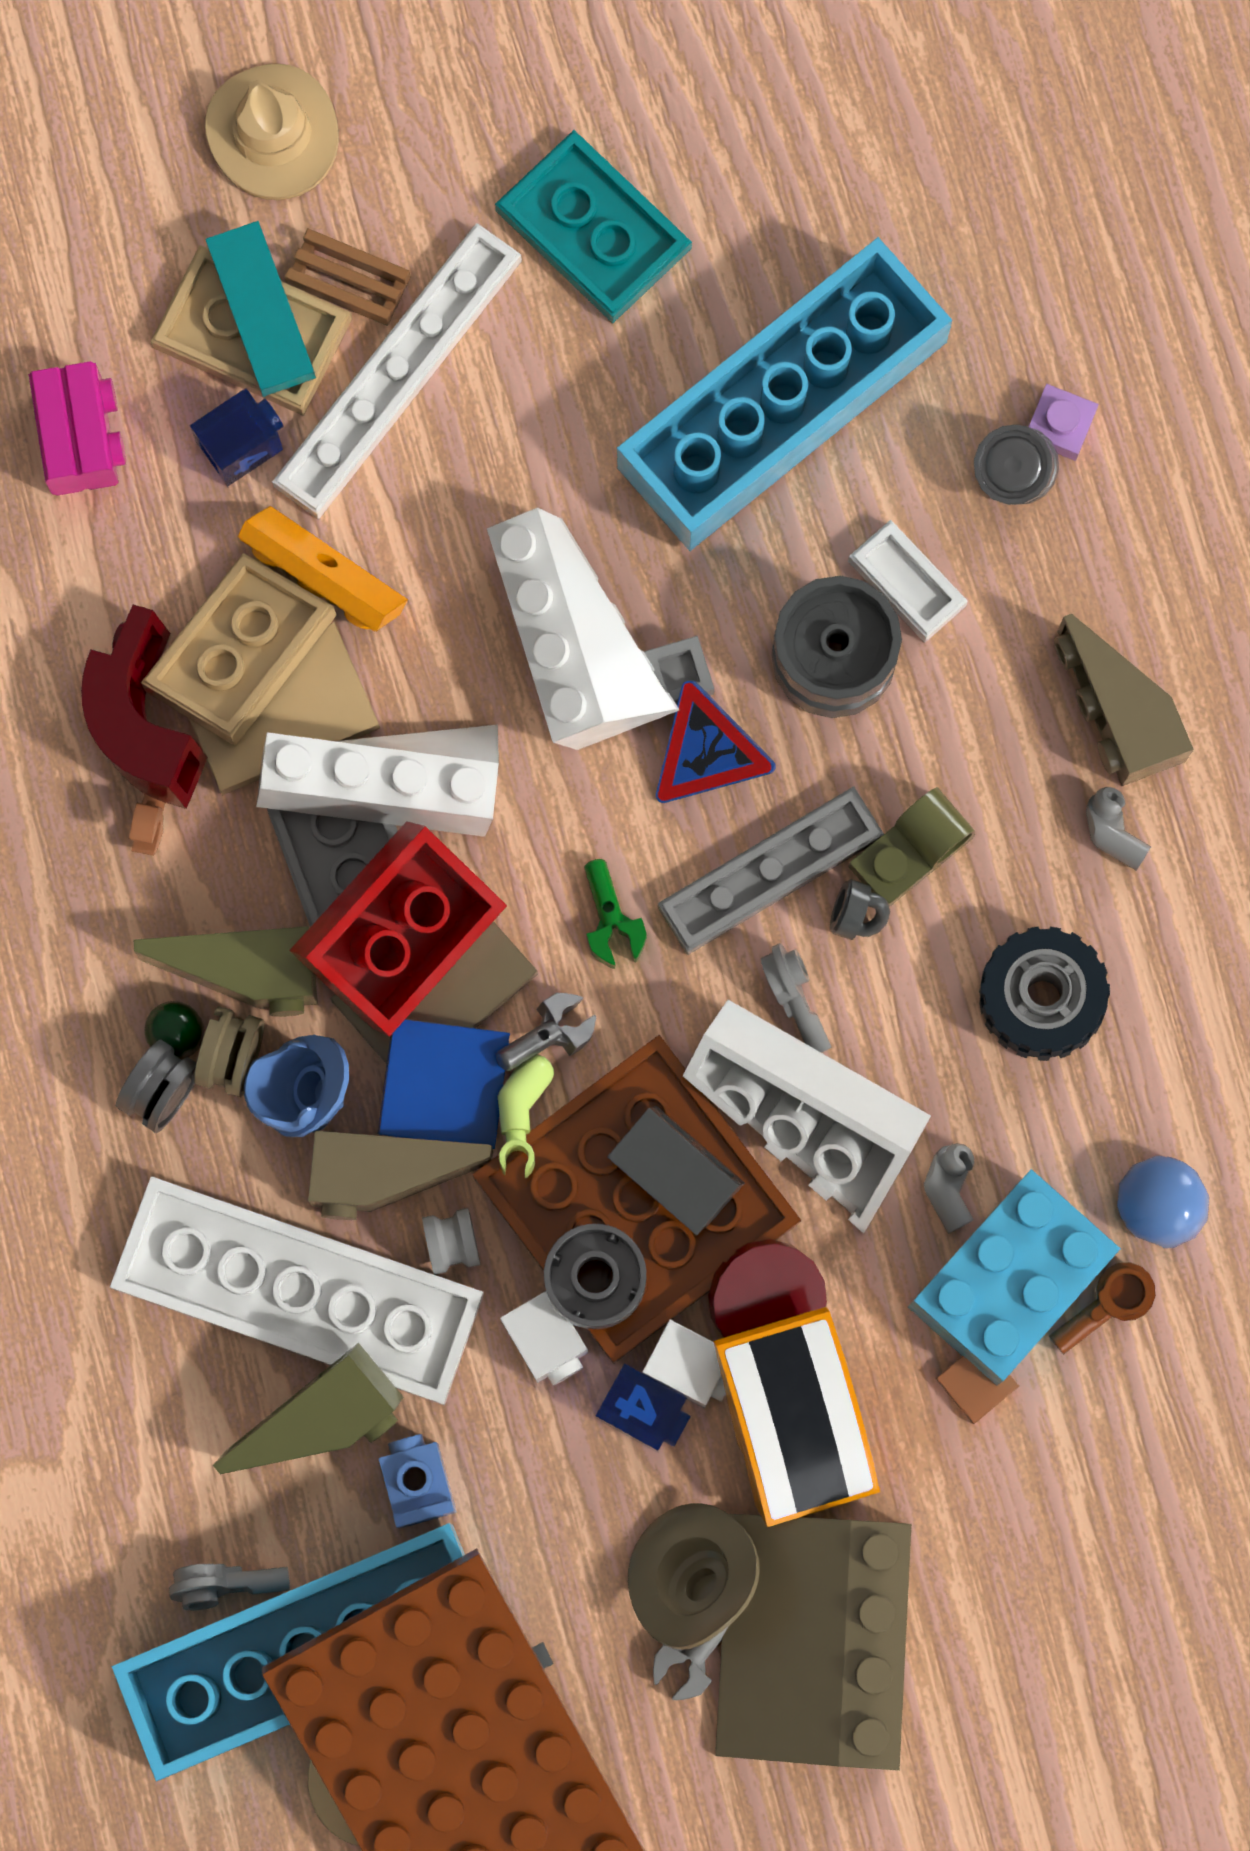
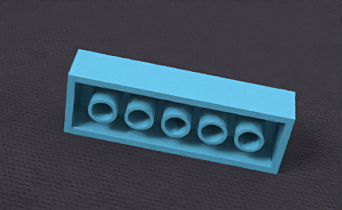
(783, 394)
(209, 1686)

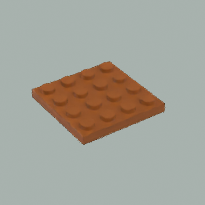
(581, 1186)

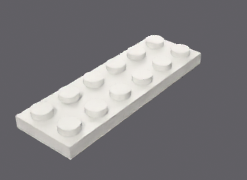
(295, 1288)

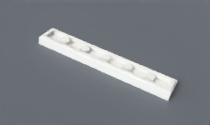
(397, 371)

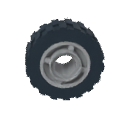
(1051, 958)

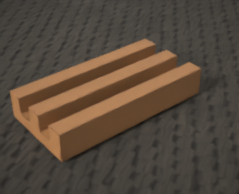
(305, 258)

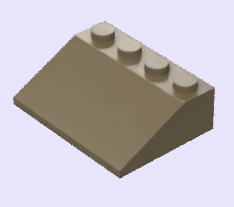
(820, 1647)

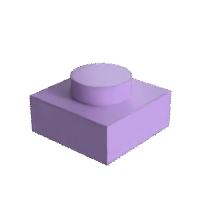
(1064, 419)

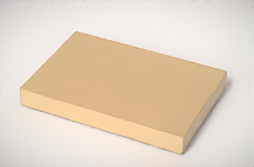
(205, 335)
(239, 649)
(315, 702)

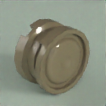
(228, 1051)

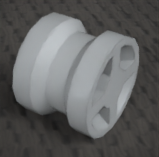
(451, 1241)

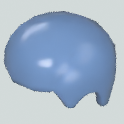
(1163, 1201)

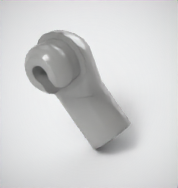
(1108, 828)
(945, 1183)

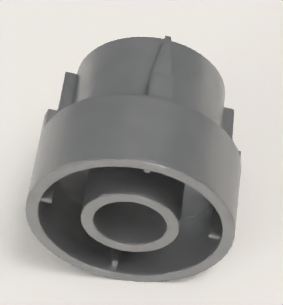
(585, 1245)

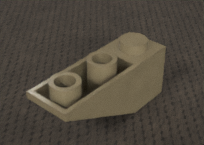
(1131, 711)

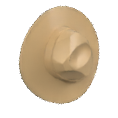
(273, 131)

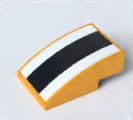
(796, 1417)

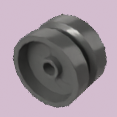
(842, 613)

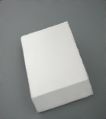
(908, 581)

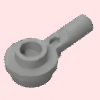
(785, 976)
(202, 1584)

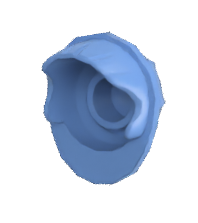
(298, 1085)

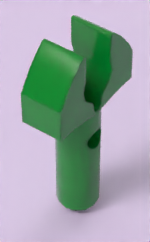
(610, 916)

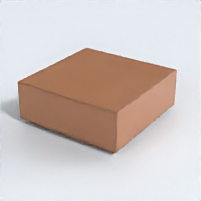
(973, 1390)

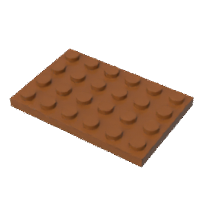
(446, 1727)

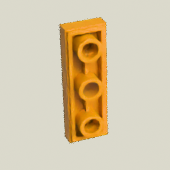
(321, 569)

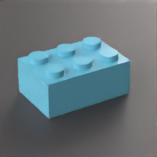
(1014, 1277)

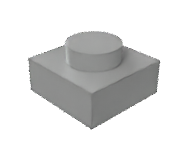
(680, 663)

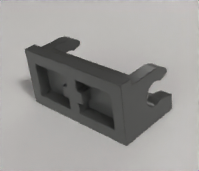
(675, 1169)

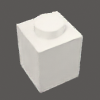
(545, 1340)
(686, 1365)

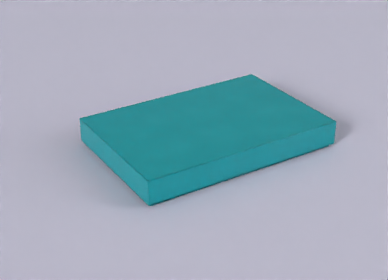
(593, 226)

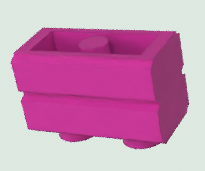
(75, 428)

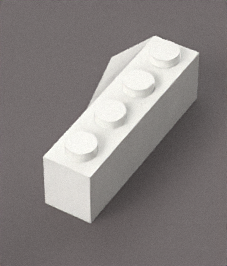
(573, 637)
(418, 778)
(807, 1109)

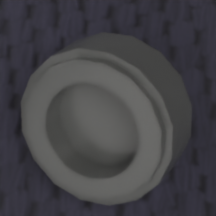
(851, 910)

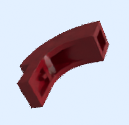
(113, 704)

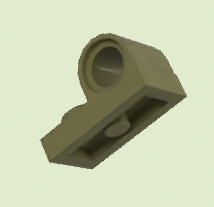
(914, 847)

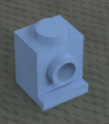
(430, 1501)

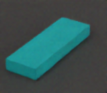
(260, 308)

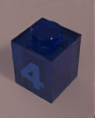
(238, 435)
(644, 1409)

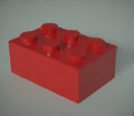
(398, 927)

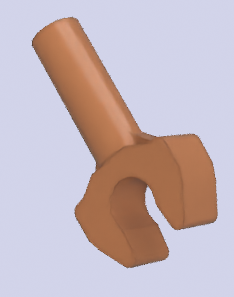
(147, 826)

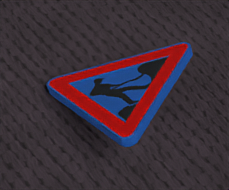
(707, 749)

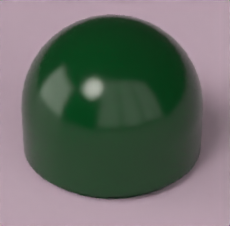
(177, 1026)

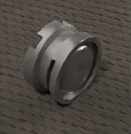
(1016, 464)
(157, 1086)

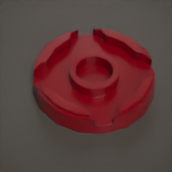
(764, 1286)

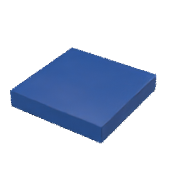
(442, 1083)

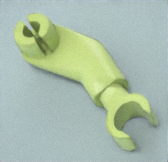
(514, 1103)

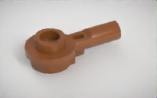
(1122, 1293)

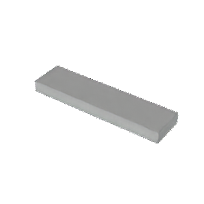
(770, 870)

